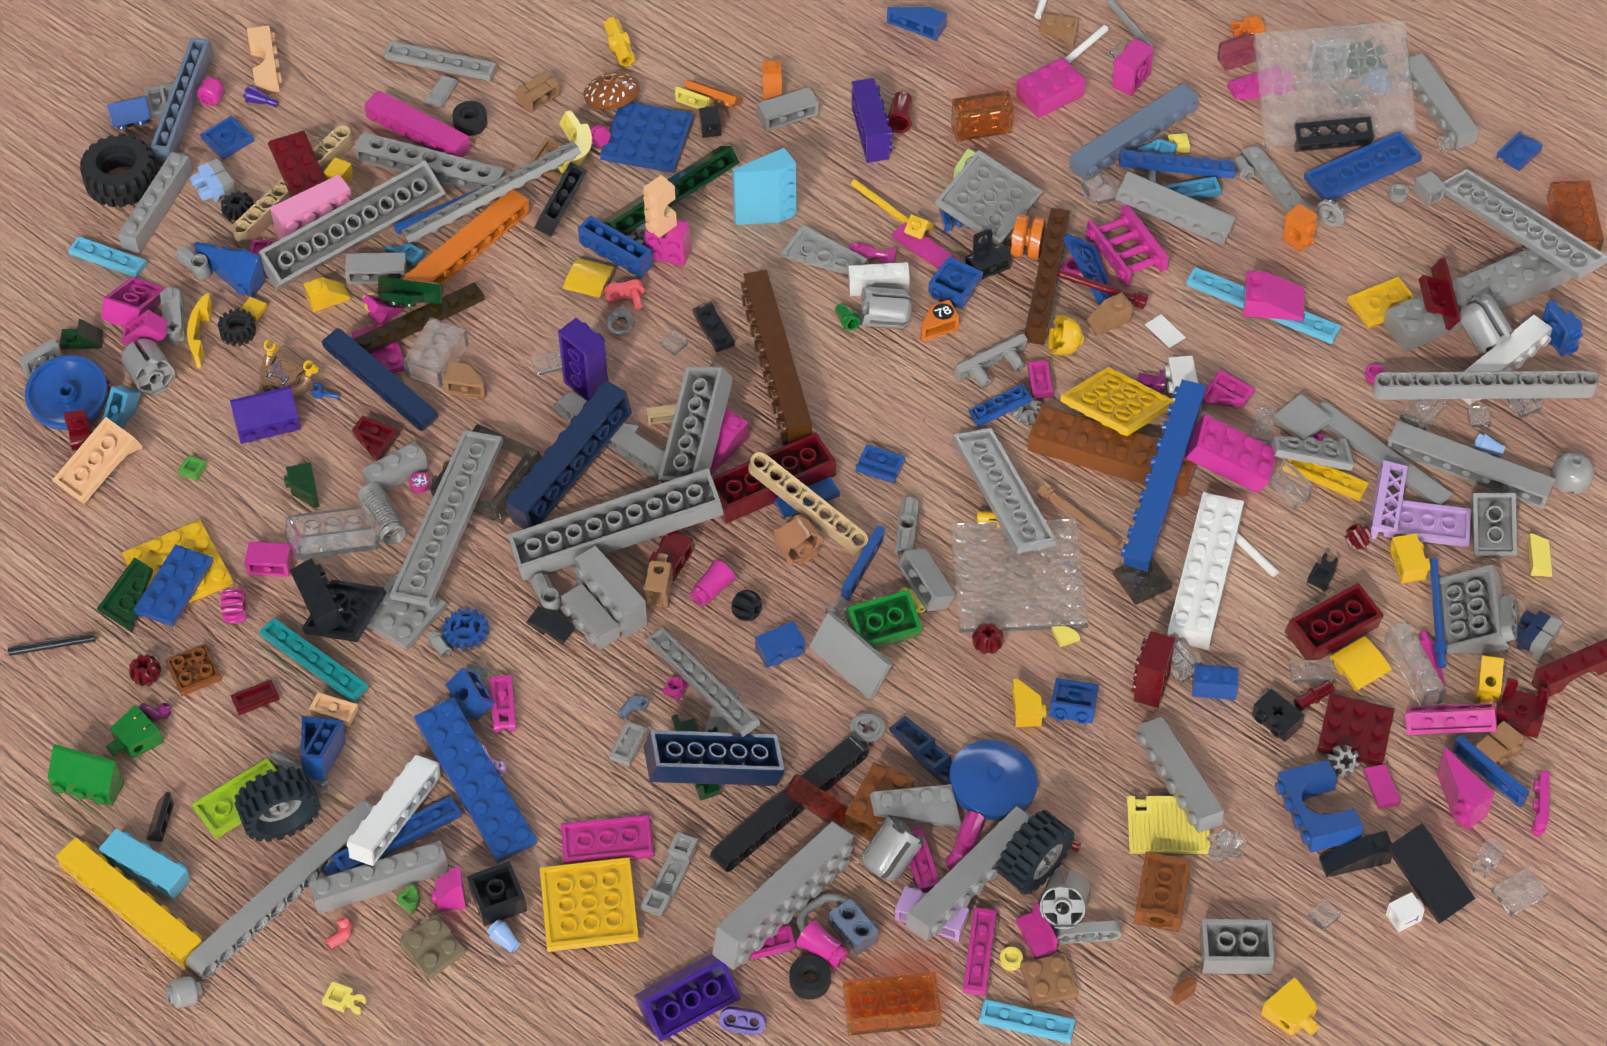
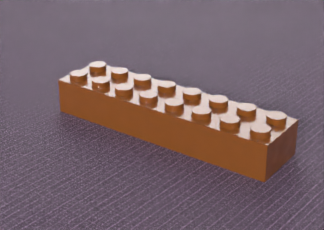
(1099, 447)

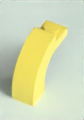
(577, 133)

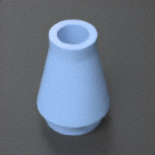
(1489, 445)
(502, 935)

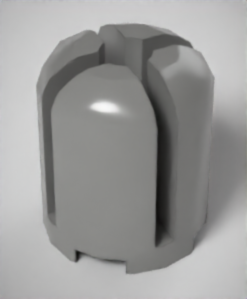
(885, 307)
(1484, 323)
(147, 364)
(891, 849)
(1065, 899)

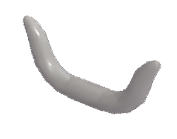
(814, 904)

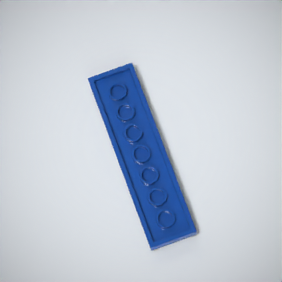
(475, 780)

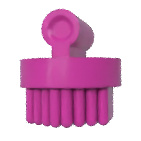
(600, 135)

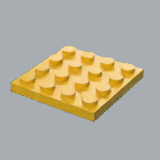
(1117, 401)
(192, 537)
(588, 904)

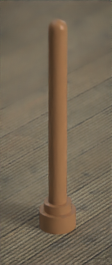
(1047, 491)

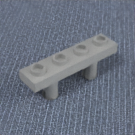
(982, 360)

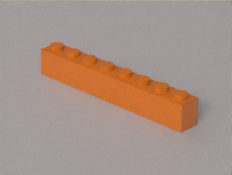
(471, 239)

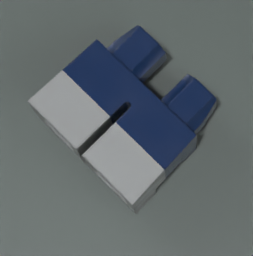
(1539, 634)

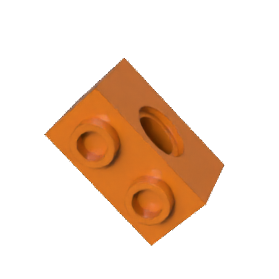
(1300, 227)

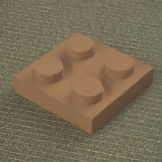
(1049, 980)

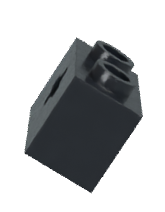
(1278, 715)

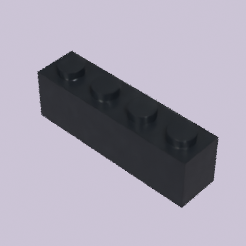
(560, 199)
(317, 596)

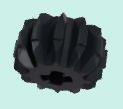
(235, 205)

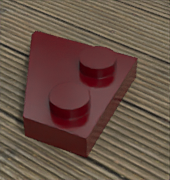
(374, 436)

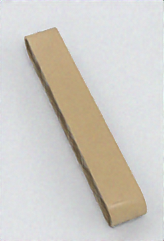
(802, 494)

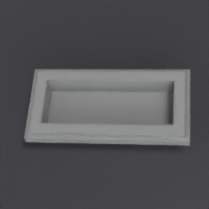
(441, 91)

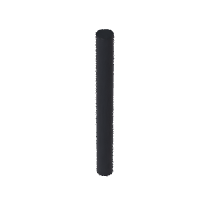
(39, 646)

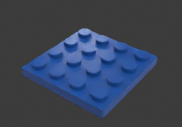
(647, 137)

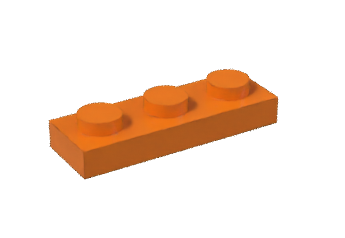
(713, 93)

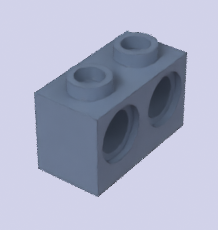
(849, 928)

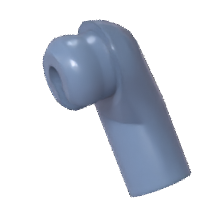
(633, 704)

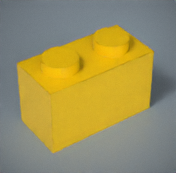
(1409, 558)

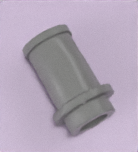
(1245, 170)
(436, 640)

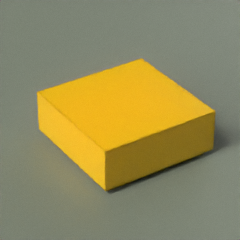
(255, 307)

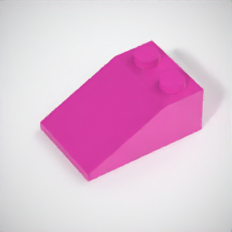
(1272, 297)
(130, 301)
(732, 435)
(1465, 793)

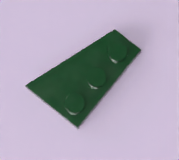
(126, 593)

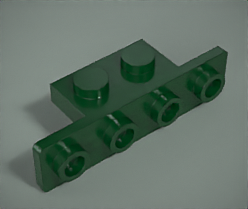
(408, 291)

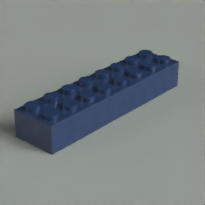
(569, 456)

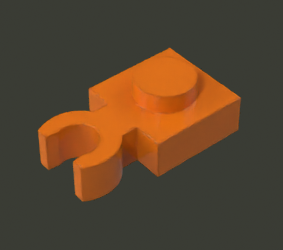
(1249, 24)

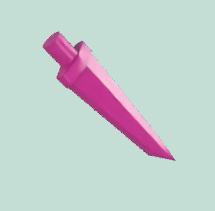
(1428, 646)

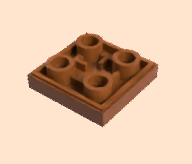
(193, 670)

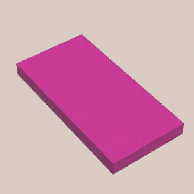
(607, 839)

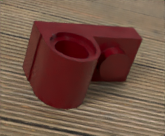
(78, 427)

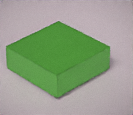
(192, 468)

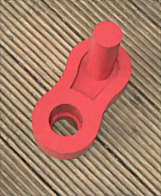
(630, 289)

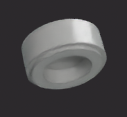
(1398, 193)

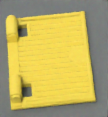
(1162, 828)

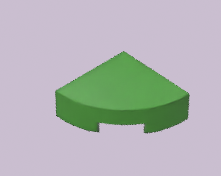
(409, 899)

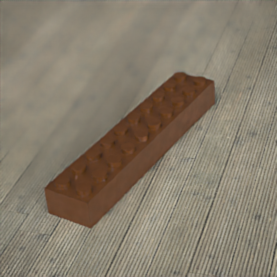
(775, 357)

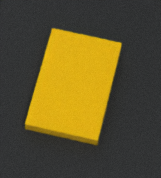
(1374, 301)

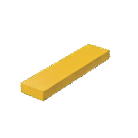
(1332, 479)

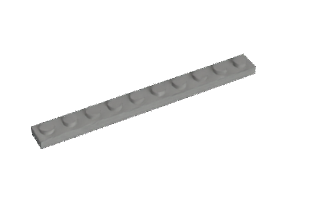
(491, 191)

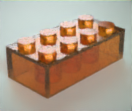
(1575, 210)
(891, 1003)

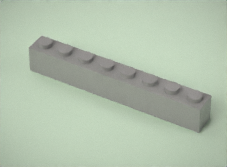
(1471, 464)
(964, 880)

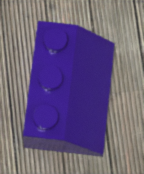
(265, 414)

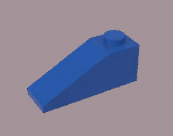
(920, 20)

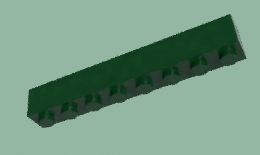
(685, 183)

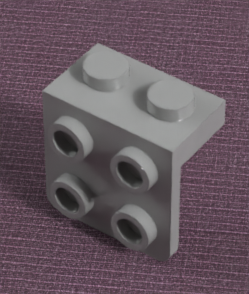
(38, 356)

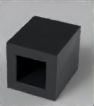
(710, 121)

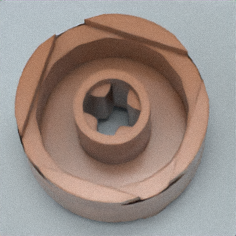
(798, 540)

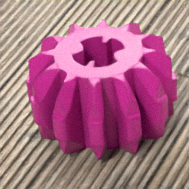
(233, 605)

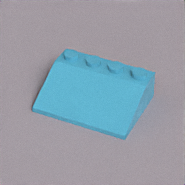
(765, 189)

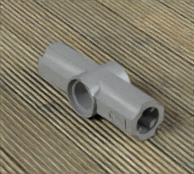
(906, 525)

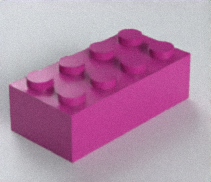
(1231, 454)

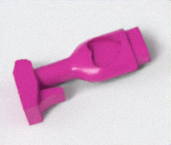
(869, 252)

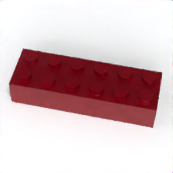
(743, 494)

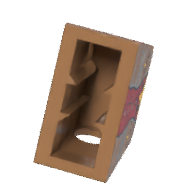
(659, 582)

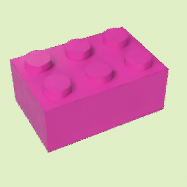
(1050, 87)

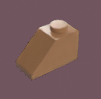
(1110, 314)
(463, 380)

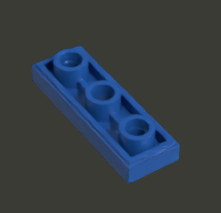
(1000, 405)
(825, 489)

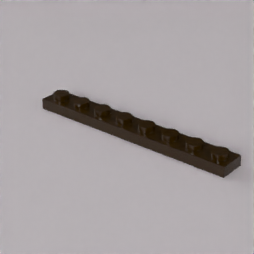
(417, 319)

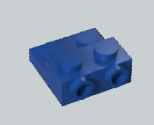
(954, 282)
(1565, 329)
(1073, 701)

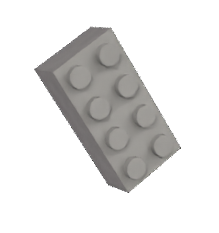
(611, 590)

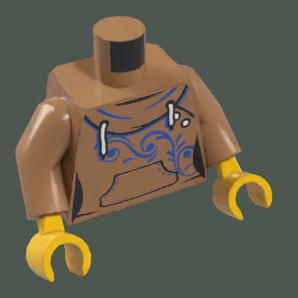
(280, 372)

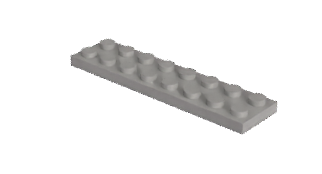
(1004, 490)

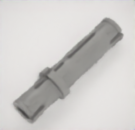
(283, 761)

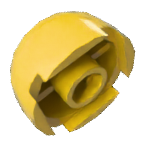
(1065, 336)

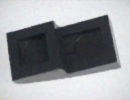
(549, 622)

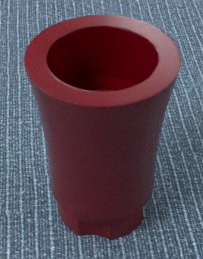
(900, 113)

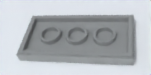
(850, 655)

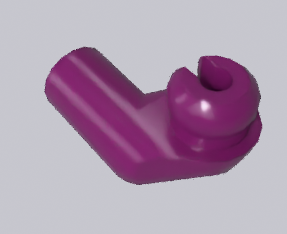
(156, 714)

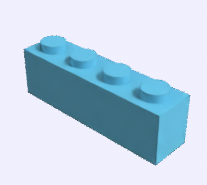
(145, 864)

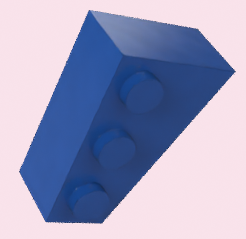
(320, 745)

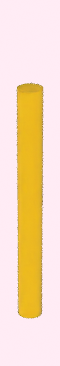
(879, 201)

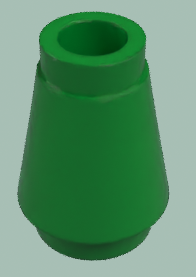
(849, 319)

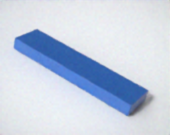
(863, 563)
(1490, 771)

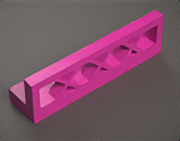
(1451, 718)

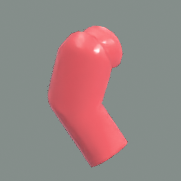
(343, 932)

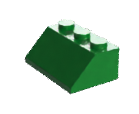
(84, 775)

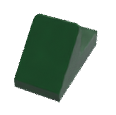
(84, 337)

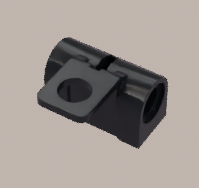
(987, 257)

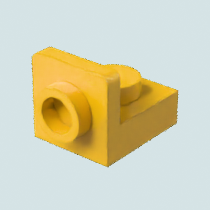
(917, 226)

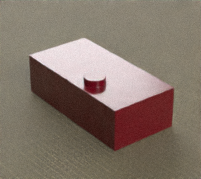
(1334, 623)

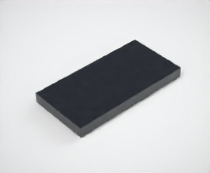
(1430, 873)

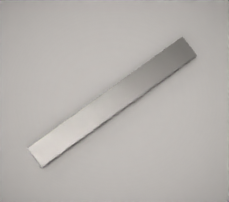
(1378, 451)
(703, 682)

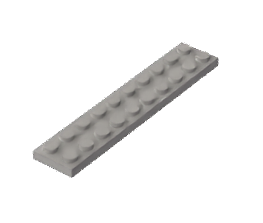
(1523, 224)
(446, 518)

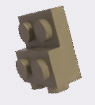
(431, 946)

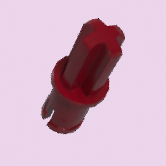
(1313, 695)

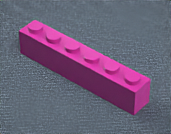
(416, 125)

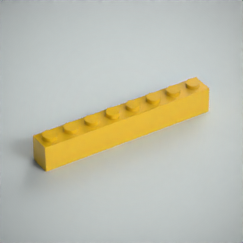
(129, 901)

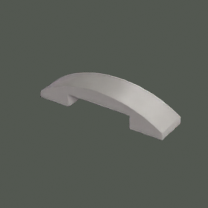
(671, 875)

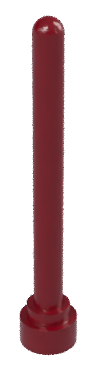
(1138, 299)

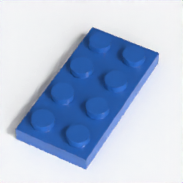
(174, 585)

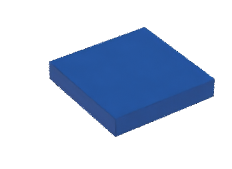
(227, 137)

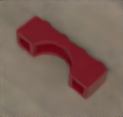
(1566, 669)

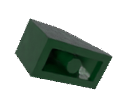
(302, 483)

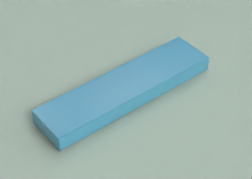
(107, 257)
(1027, 1021)

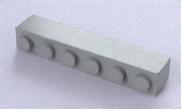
(1441, 103)
(155, 202)
(1175, 208)
(1180, 775)
(381, 878)

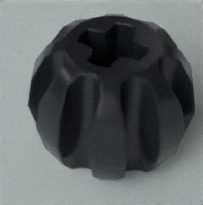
(746, 605)

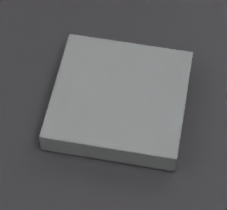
(1301, 418)

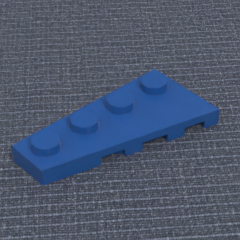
(1089, 262)

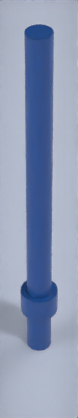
(1440, 645)

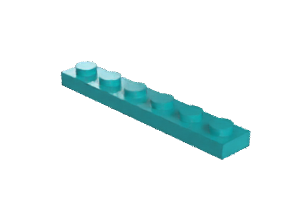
(313, 660)

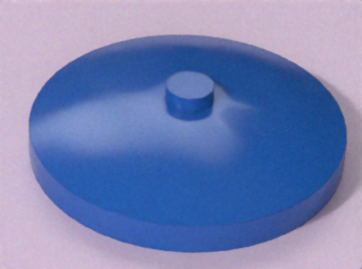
(65, 386)
(992, 779)

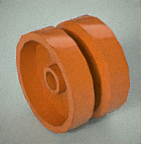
(1025, 236)

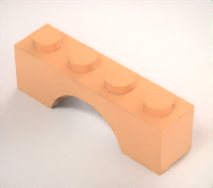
(261, 44)

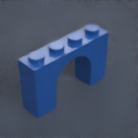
(1316, 829)

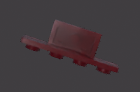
(1440, 294)

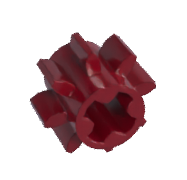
(1358, 536)

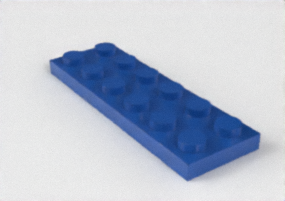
(1362, 167)

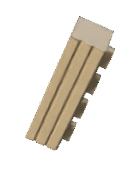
(660, 414)

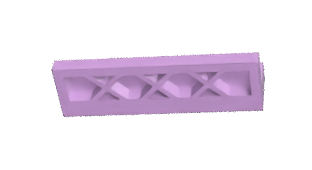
(1380, 499)

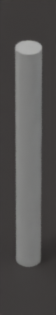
(1127, 21)

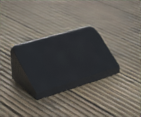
(160, 818)

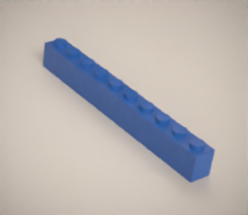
(1164, 475)

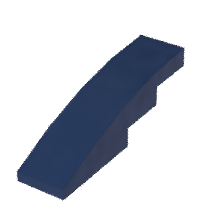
(923, 748)

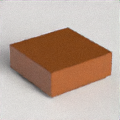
(1183, 990)

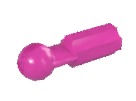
(965, 838)

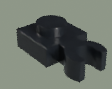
(1322, 573)

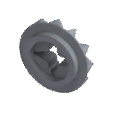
(1324, 209)
(1029, 415)
(864, 720)

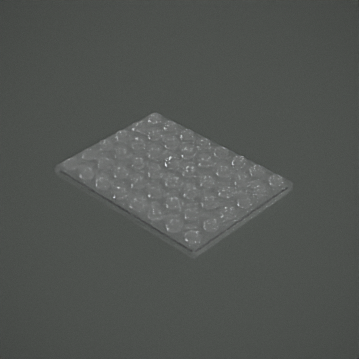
(1335, 77)

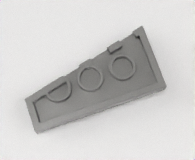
(821, 252)
(1322, 453)
(918, 804)

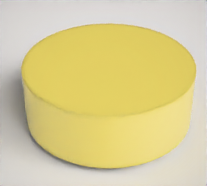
(1011, 958)

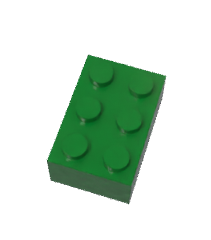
(885, 619)

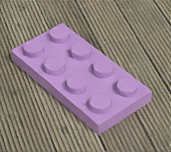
(1432, 523)

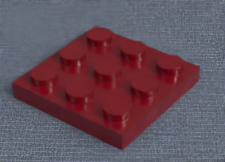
(1358, 725)

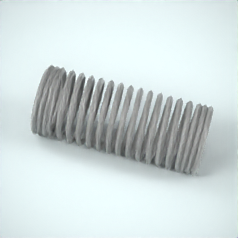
(398, 524)

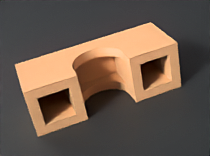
(658, 214)

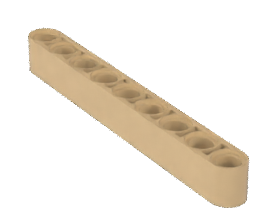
(259, 216)

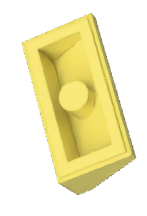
(692, 99)
(1539, 556)

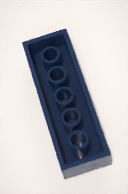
(713, 758)

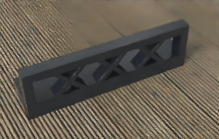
(1336, 140)

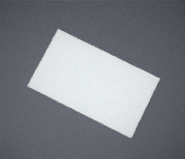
(1165, 331)

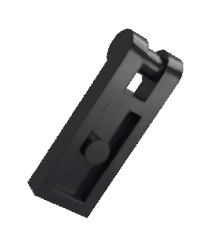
(713, 327)

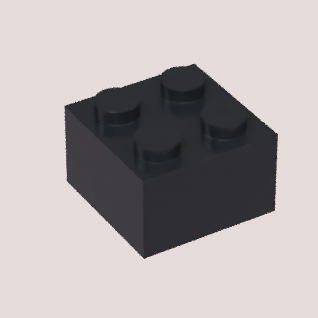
(496, 893)

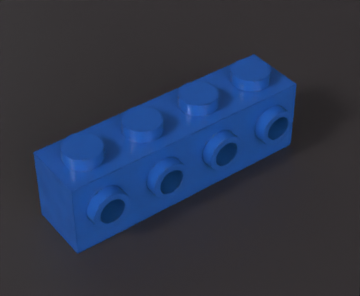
(615, 246)

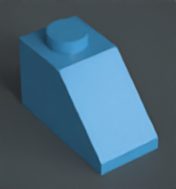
(121, 404)

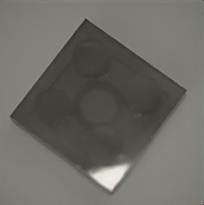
(1143, 584)

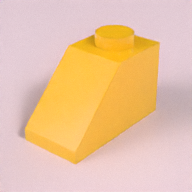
(325, 293)
(1027, 705)

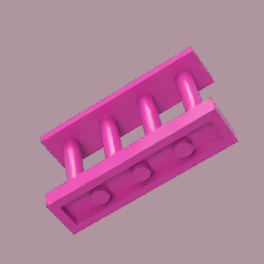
(1137, 232)

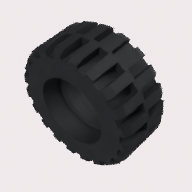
(115, 153)

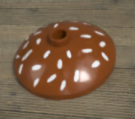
(611, 91)

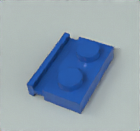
(1519, 151)
(880, 463)

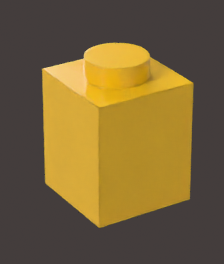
(339, 167)

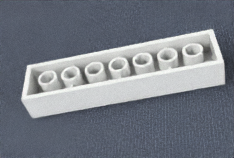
(1206, 569)

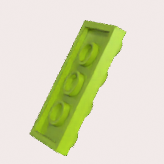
(218, 807)

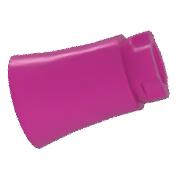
(712, 583)
(822, 944)

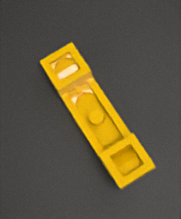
(201, 312)

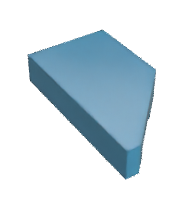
(1159, 146)
(413, 253)

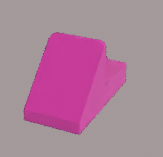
(380, 310)

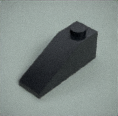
(1357, 855)

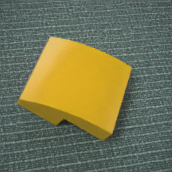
(588, 277)
(1360, 663)

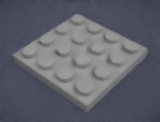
(988, 197)

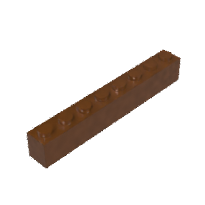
(1047, 276)

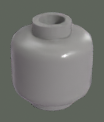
(183, 992)

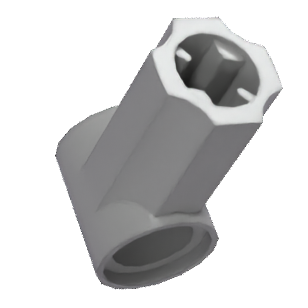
(195, 262)
(546, 592)

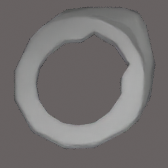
(619, 312)

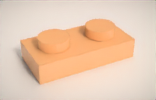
(333, 708)

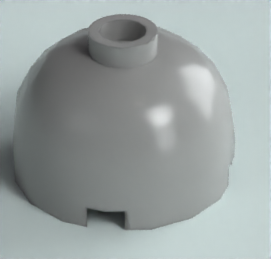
(1572, 473)

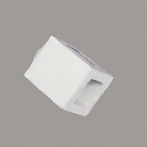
(1405, 912)

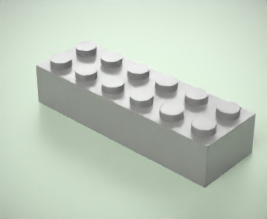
(696, 422)

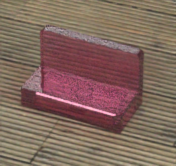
(1236, 52)

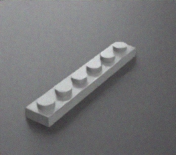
(440, 61)
(1272, 178)

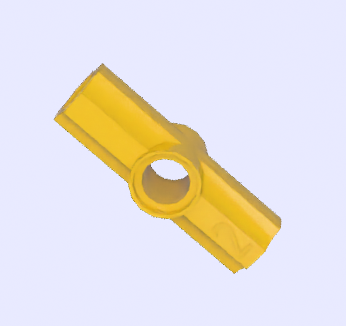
(619, 42)

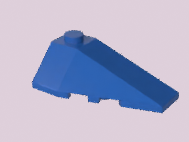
(237, 268)

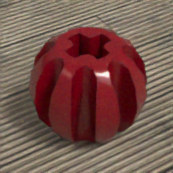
(987, 638)
(144, 670)

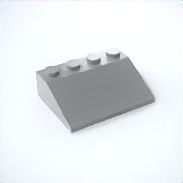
(1472, 611)

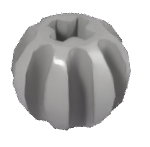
(1340, 754)

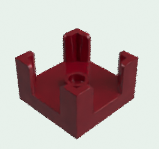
(1523, 710)

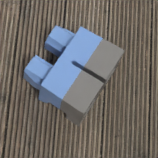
(215, 181)

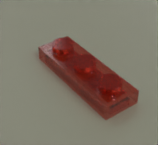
(816, 800)

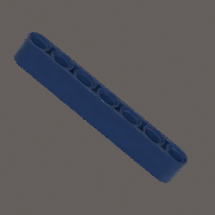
(379, 379)

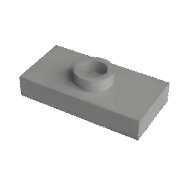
(628, 743)

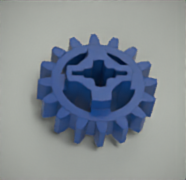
(465, 629)

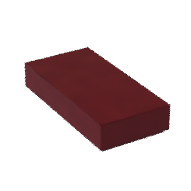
(255, 697)

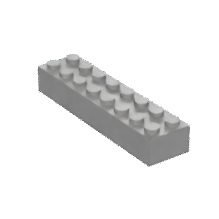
(782, 896)

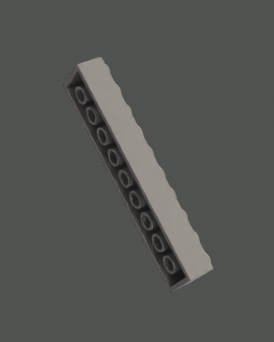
(350, 225)
(1506, 281)
(616, 523)

